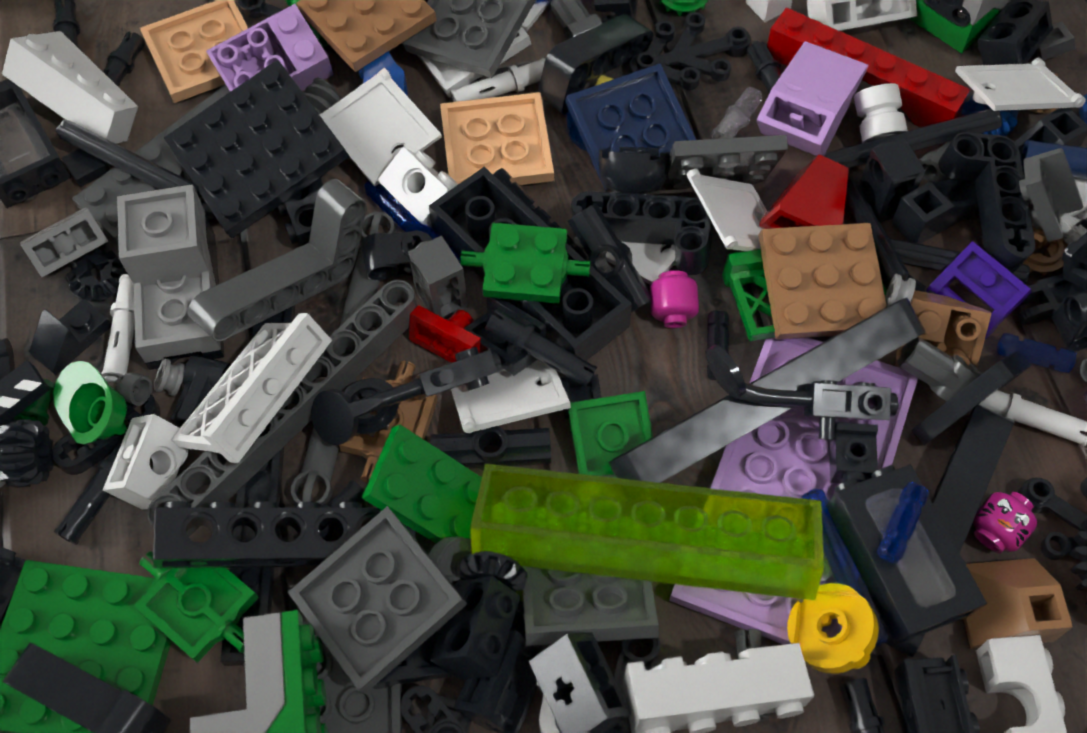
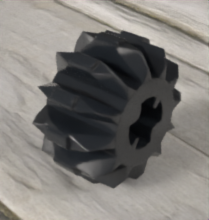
(25, 453)

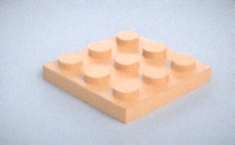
(182, 42)
(498, 135)

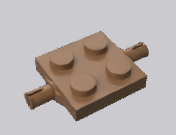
(412, 414)

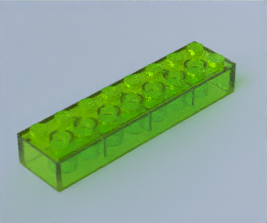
(651, 531)

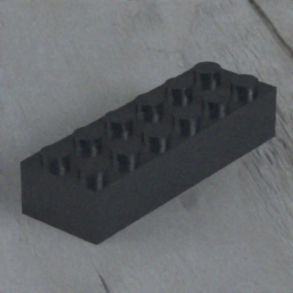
(589, 307)

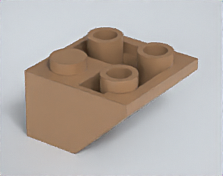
(951, 325)
(1019, 600)

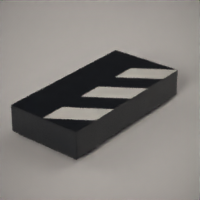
(20, 390)

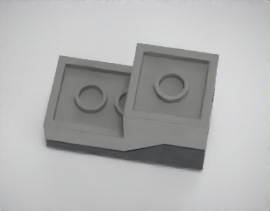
(170, 260)

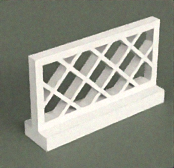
(254, 388)

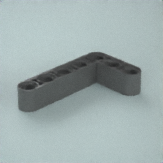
(292, 276)

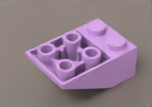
(279, 37)
(811, 98)

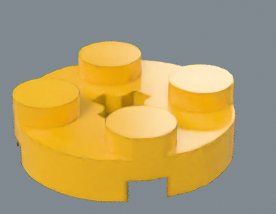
(848, 648)

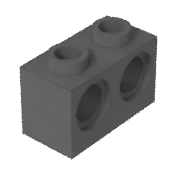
(438, 277)

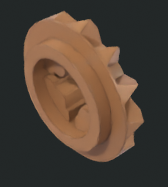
(1051, 259)

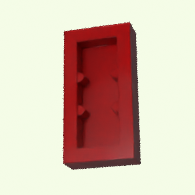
(442, 335)

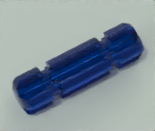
(1037, 352)
(903, 522)

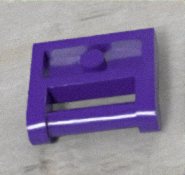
(986, 280)

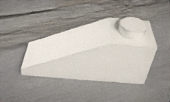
(858, 13)

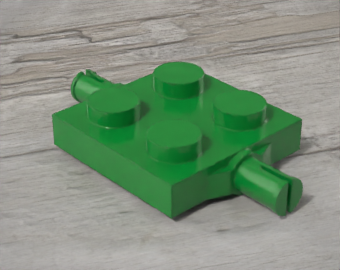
(525, 263)
(196, 606)

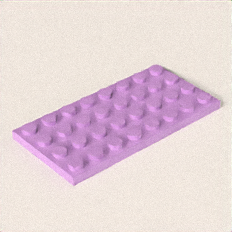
(788, 462)

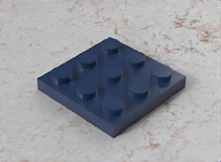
(629, 113)

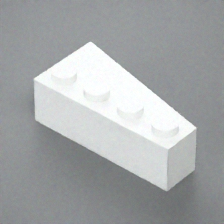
(69, 84)
(717, 690)

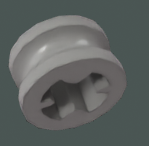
(899, 289)
(169, 377)

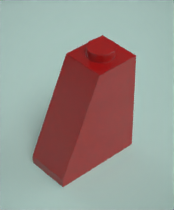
(811, 198)

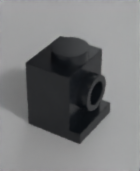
(849, 441)

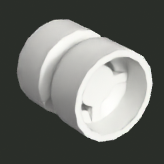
(879, 109)

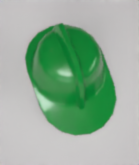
(88, 404)

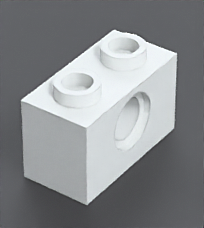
(405, 178)
(131, 471)

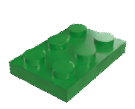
(423, 487)

